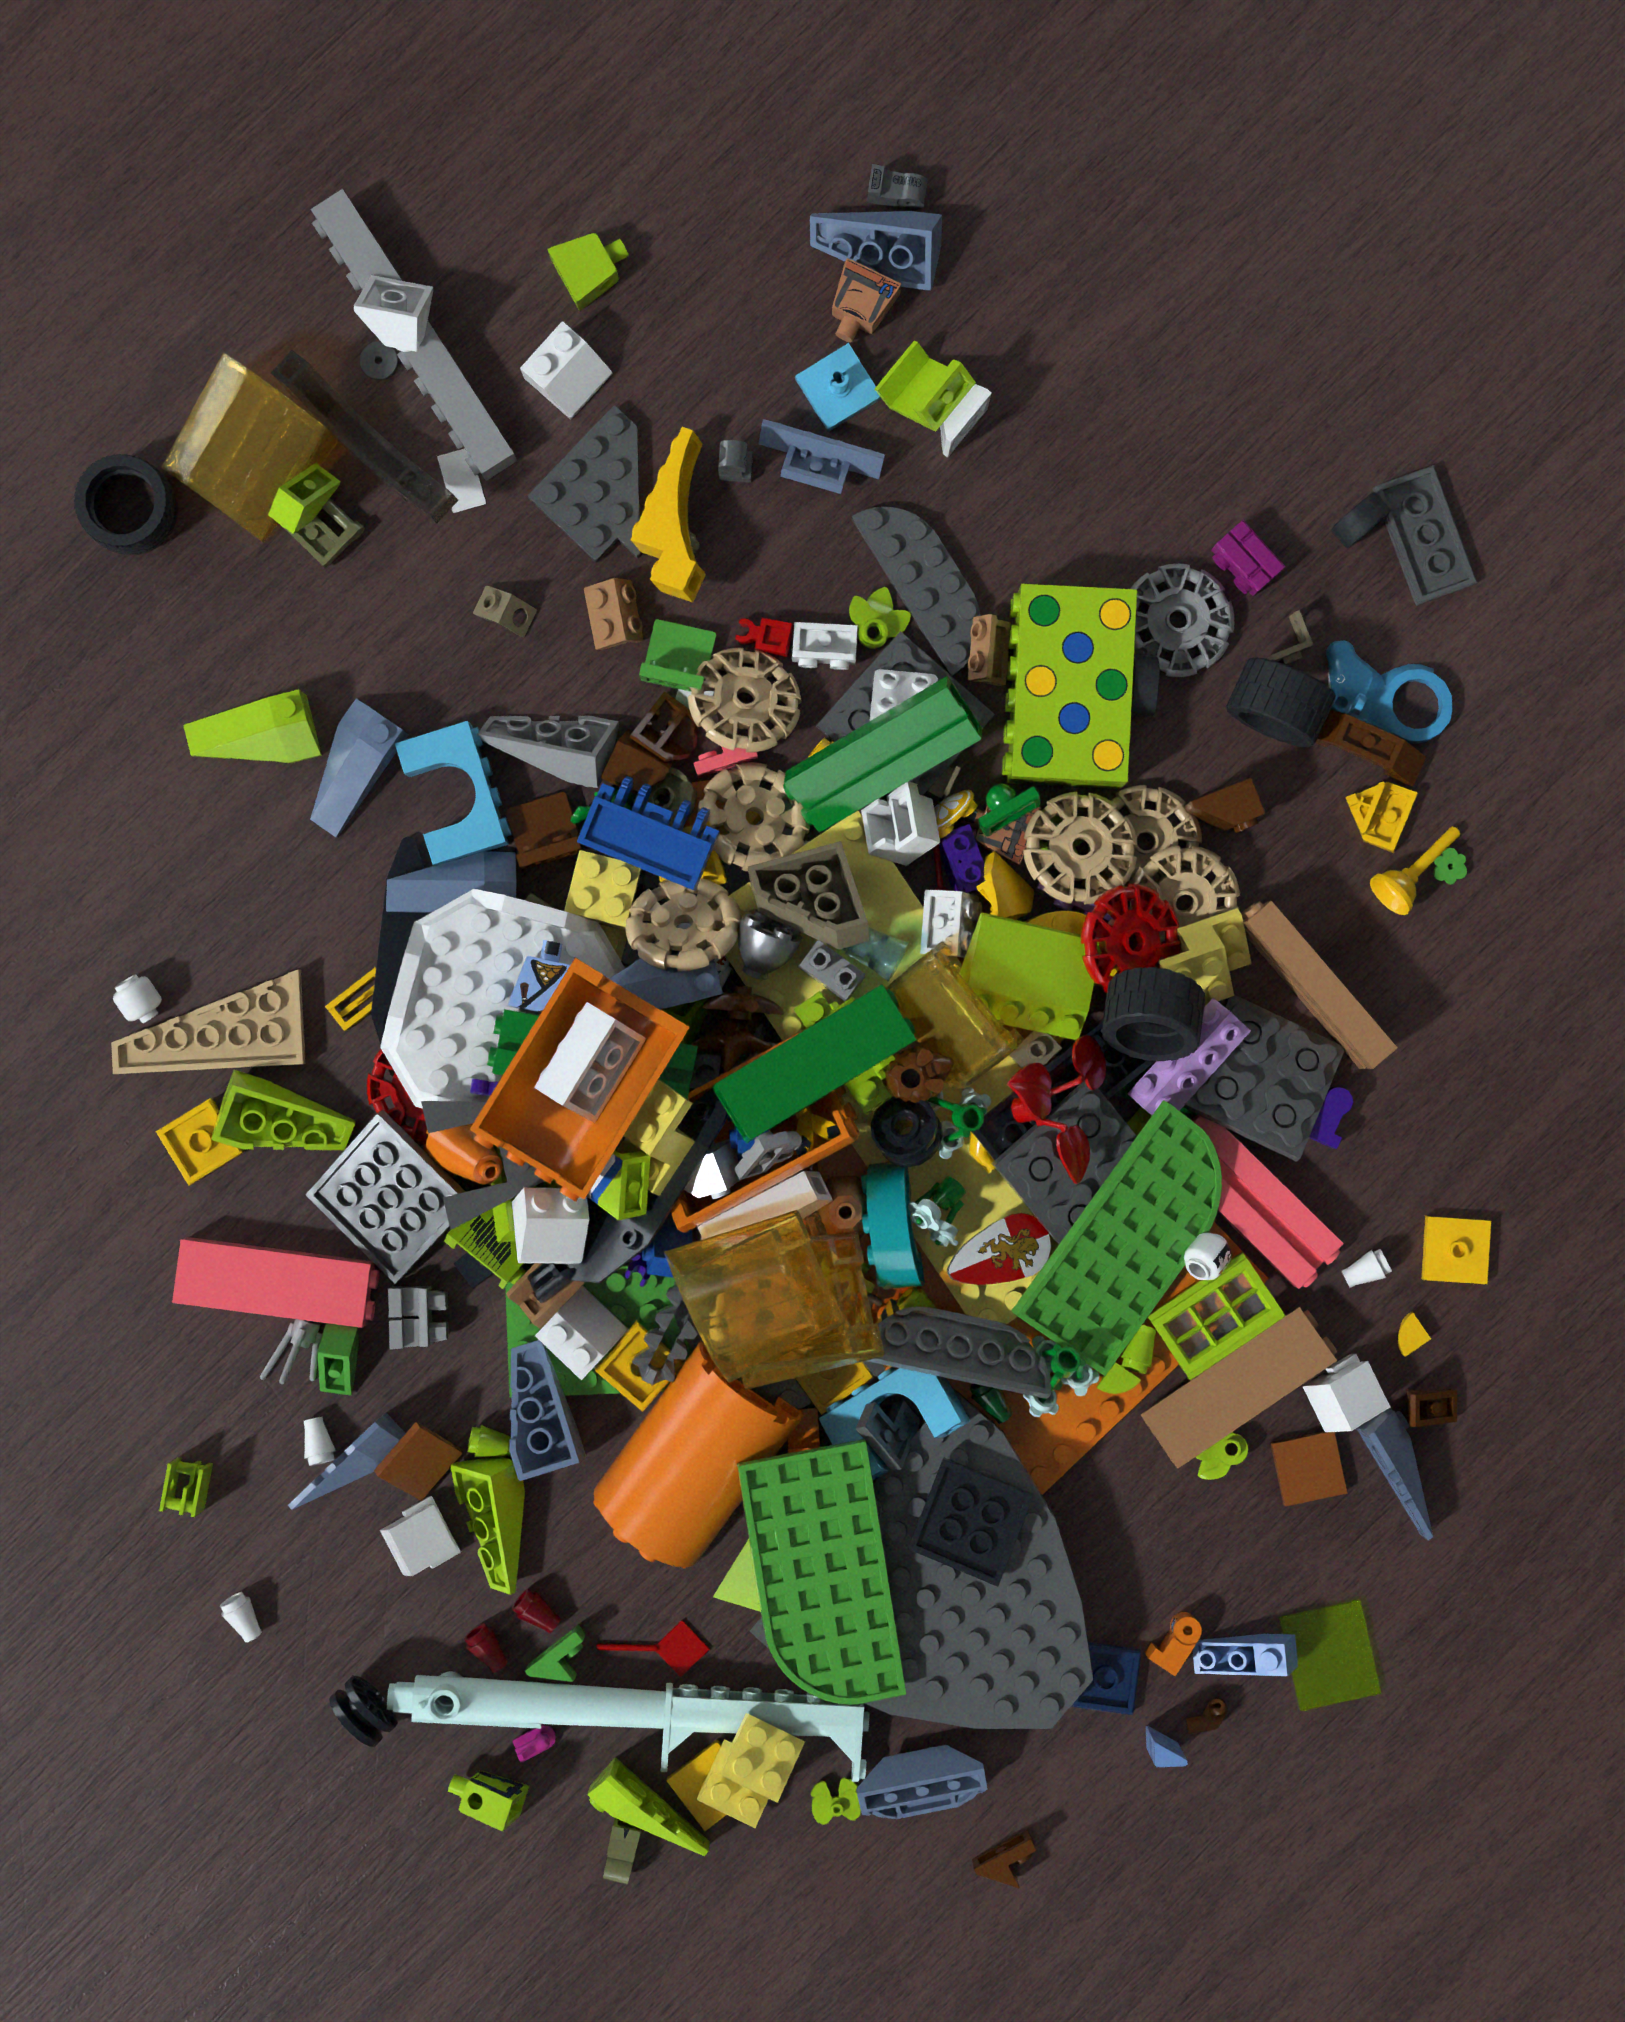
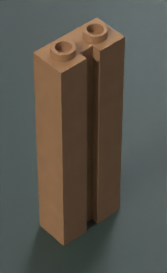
(1316, 985)
(1239, 1387)

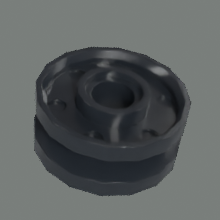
(910, 1148)
(363, 1711)

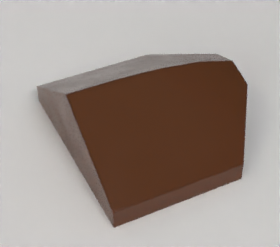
(667, 730)
(636, 762)

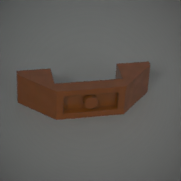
(1373, 745)

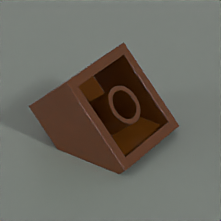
(1229, 808)

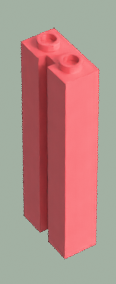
(1269, 1212)
(275, 1282)

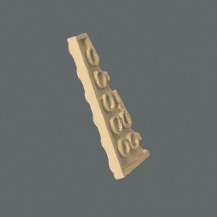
(235, 1032)

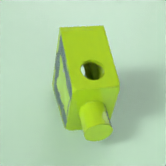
(490, 1798)

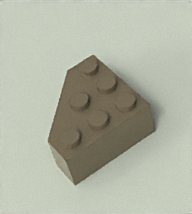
(812, 895)

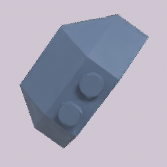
(920, 1783)

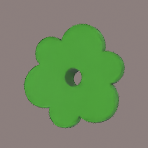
(1456, 870)

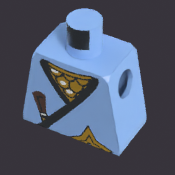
(538, 979)

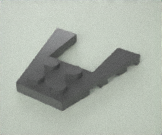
(470, 1204)

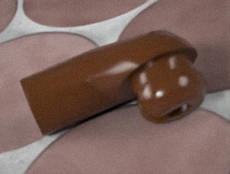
(1210, 1718)

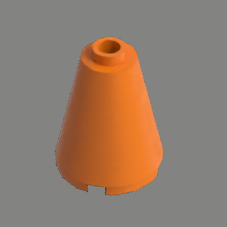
(460, 1154)

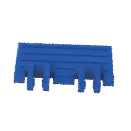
(648, 838)

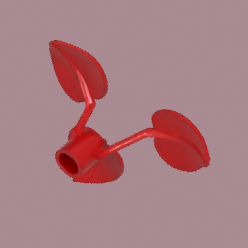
(1034, 1103)

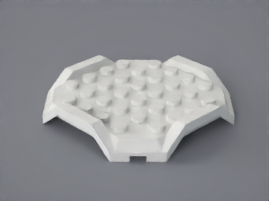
(462, 975)

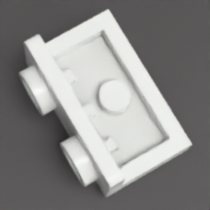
(824, 644)

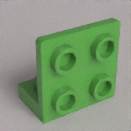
(676, 654)

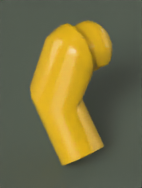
(980, 1154)

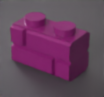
(1247, 559)

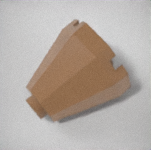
(844, 1192)

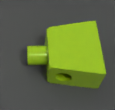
(587, 266)

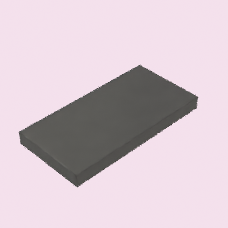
(1425, 536)

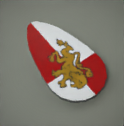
(1002, 1252)

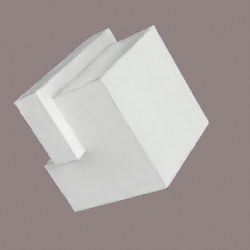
(901, 826)
(1346, 1395)
(420, 1538)

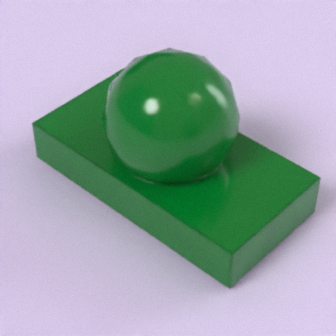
(1006, 807)

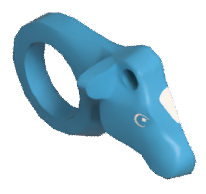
(1369, 696)

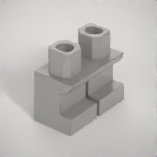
(832, 970)
(415, 1330)

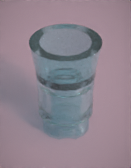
(880, 953)

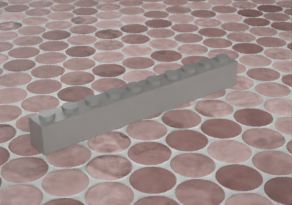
(432, 362)

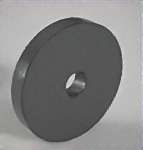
(378, 371)

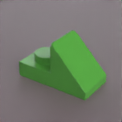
(552, 1663)

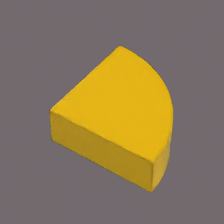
(1411, 1334)

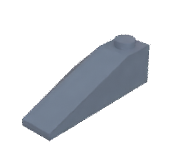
(891, 243)
(355, 762)
(440, 884)
(669, 986)
(540, 1417)
(1394, 1454)
(356, 1461)

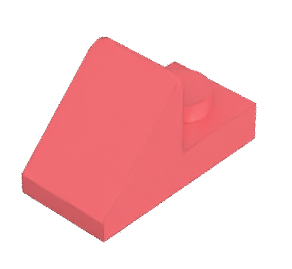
(712, 763)

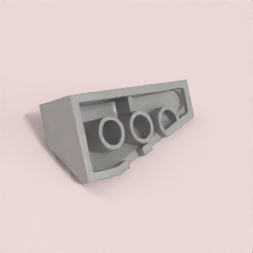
(563, 748)

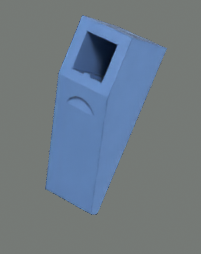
(1247, 1655)

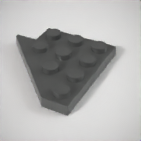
(596, 487)

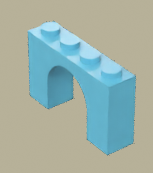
(458, 748)
(929, 1393)

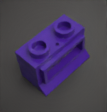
(962, 859)

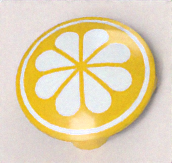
(953, 808)

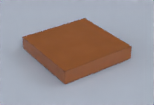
(418, 1461)
(1308, 1468)

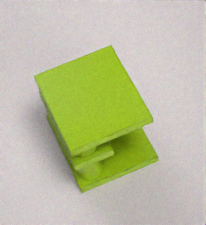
(193, 1494)

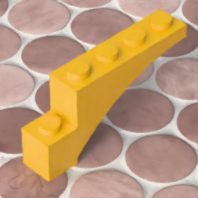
(664, 522)

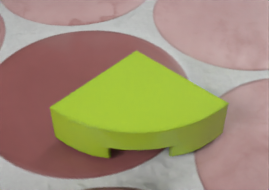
(1118, 1380)

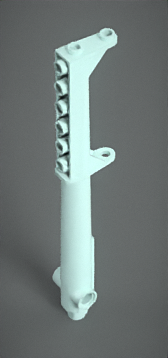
(675, 1710)

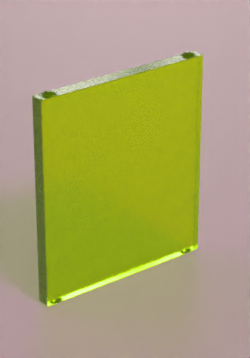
(1331, 1655)

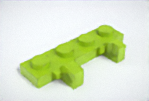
(868, 1087)

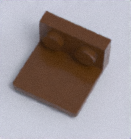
(543, 830)

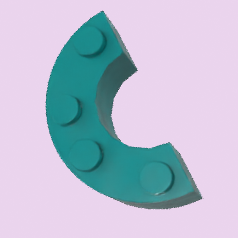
(891, 1227)

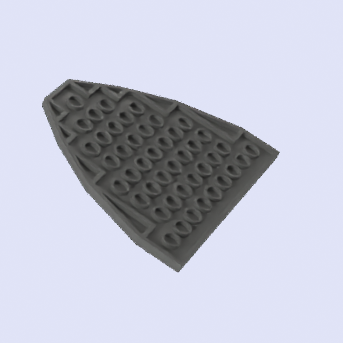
(971, 1647)

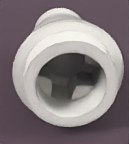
(1367, 1268)
(318, 1443)
(241, 1616)

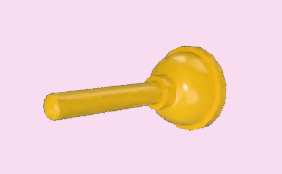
(1397, 888)

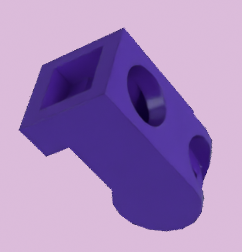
(1336, 1103)

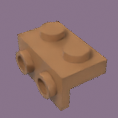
(613, 613)
(989, 650)
(537, 1312)

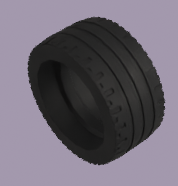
(99, 477)

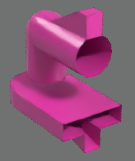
(534, 1742)

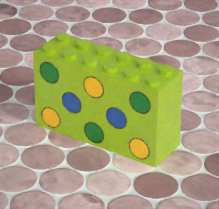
(1070, 686)

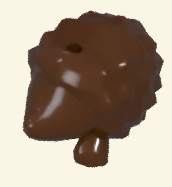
(917, 1074)

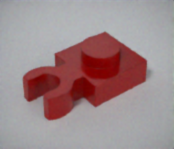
(770, 636)

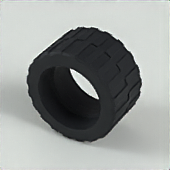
(1280, 702)
(1153, 1014)

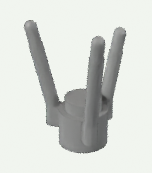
(302, 1334)

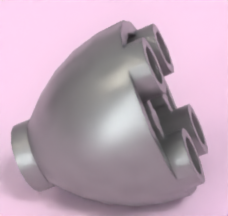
(765, 944)

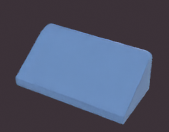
(1164, 1750)

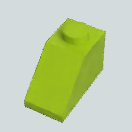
(303, 497)

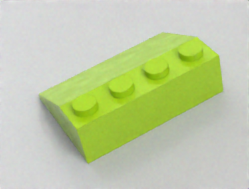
(1029, 975)

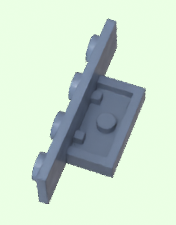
(819, 459)

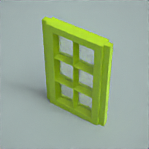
(1216, 1317)

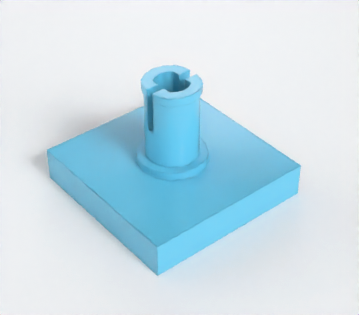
(838, 387)

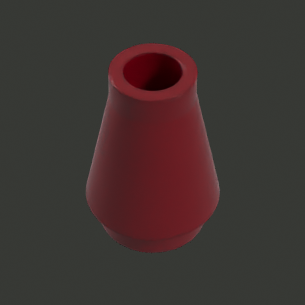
(535, 1611)
(485, 1646)

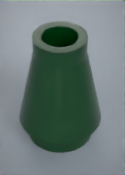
(992, 1401)

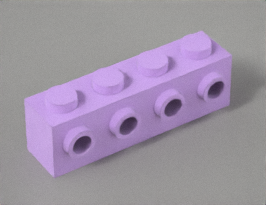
(1181, 1078)

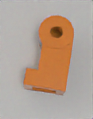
(1177, 1644)

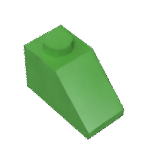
(338, 1358)

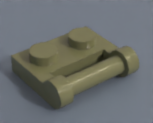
(322, 541)

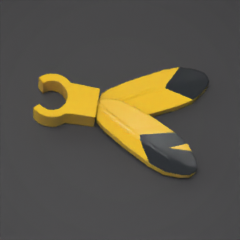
(812, 1123)

